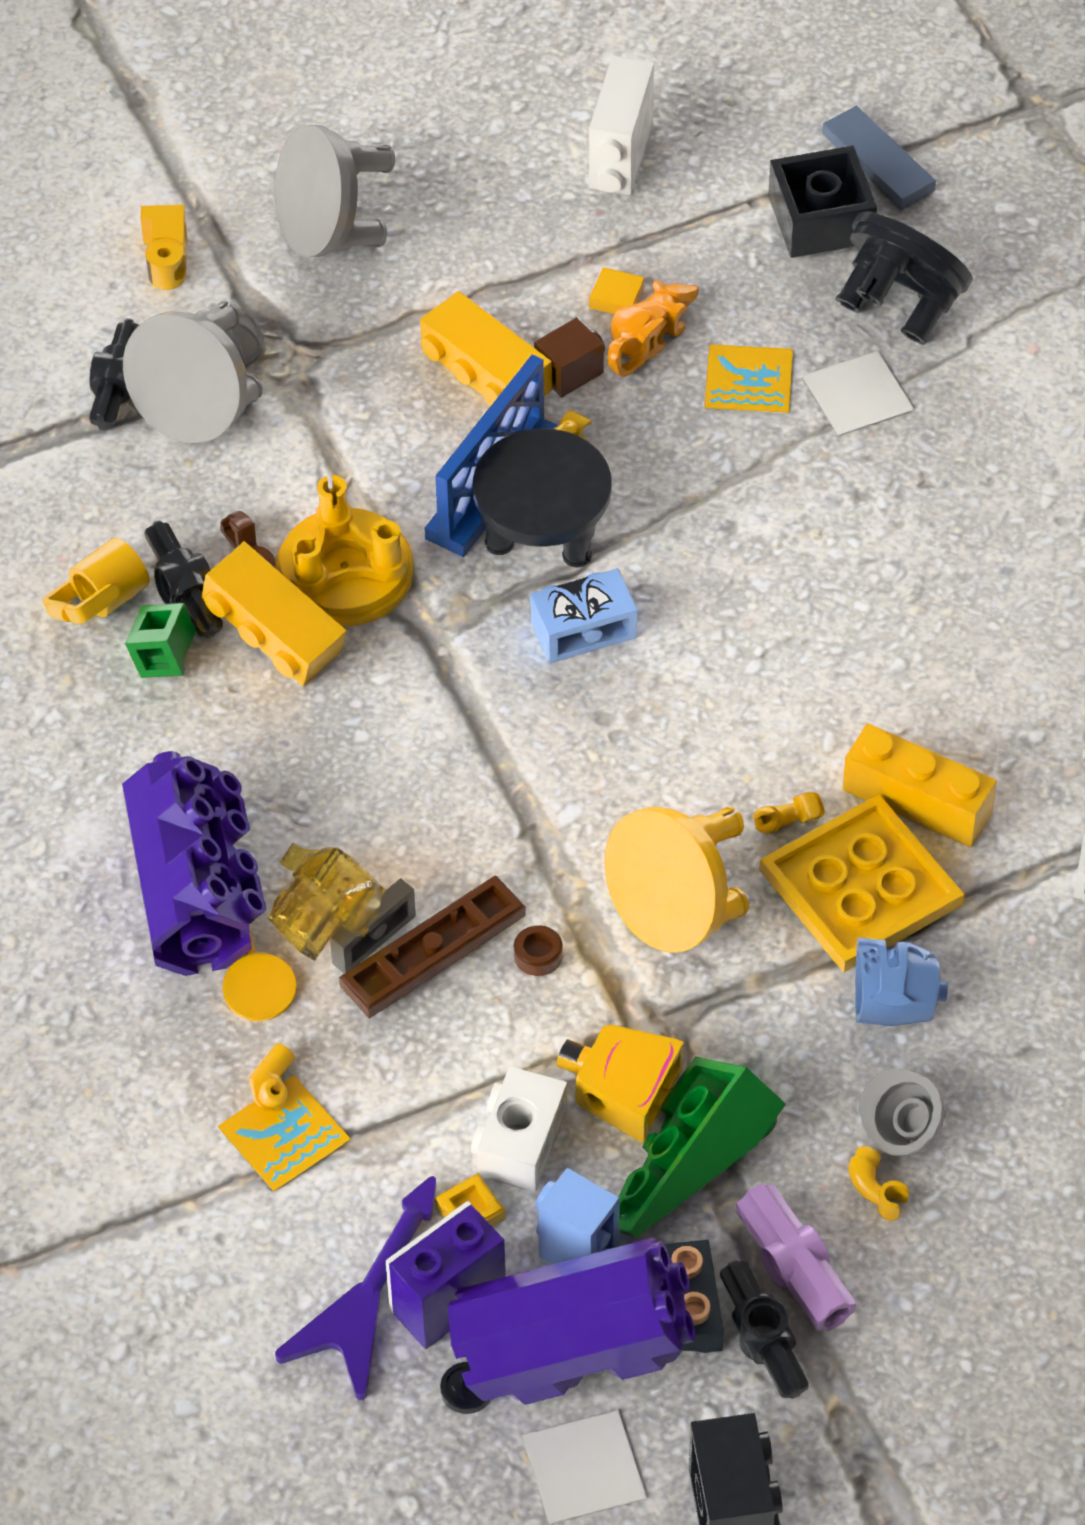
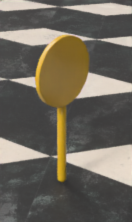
(259, 986)

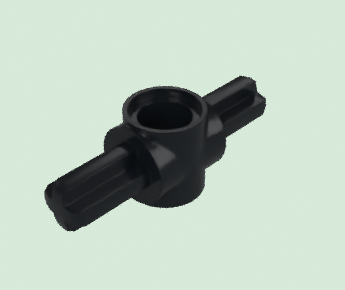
(107, 377)
(181, 577)
(771, 1348)

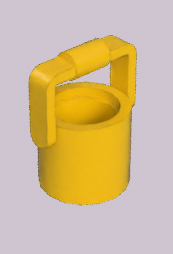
(101, 582)

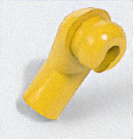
(266, 1078)

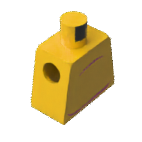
(624, 1076)

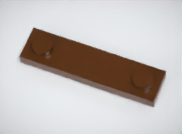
(432, 946)

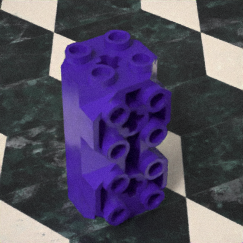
(190, 875)
(572, 1319)

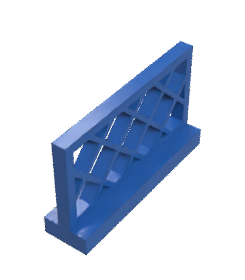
(516, 409)

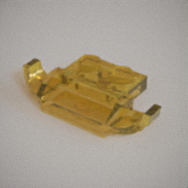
(325, 892)

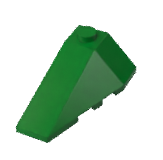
(710, 1123)

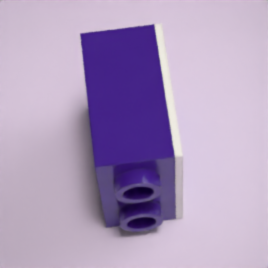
(436, 1264)

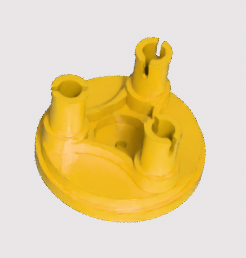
(347, 558)
(671, 876)

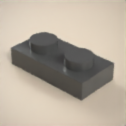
(394, 912)

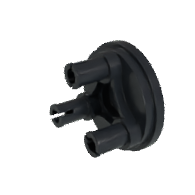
(905, 256)
(542, 492)

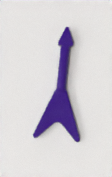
(352, 1319)

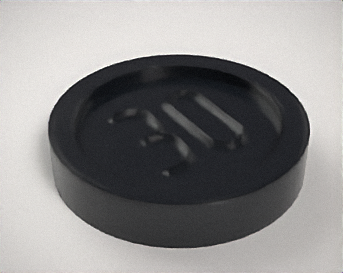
(456, 1394)

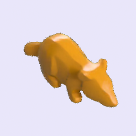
(640, 326)

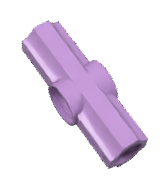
(795, 1257)

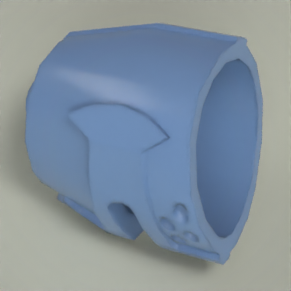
(896, 983)

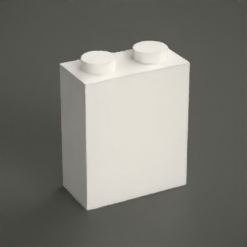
(621, 125)

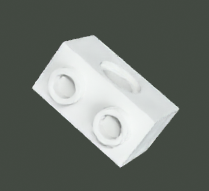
(520, 1155)

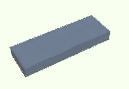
(880, 157)

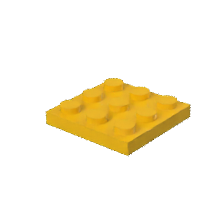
(861, 880)

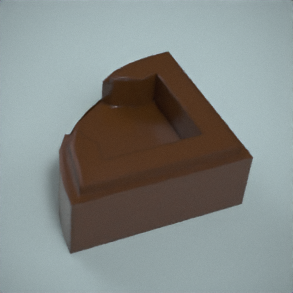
(238, 528)

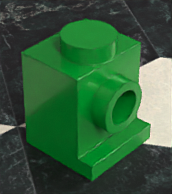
(160, 640)

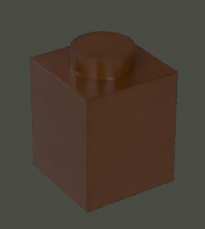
(574, 354)

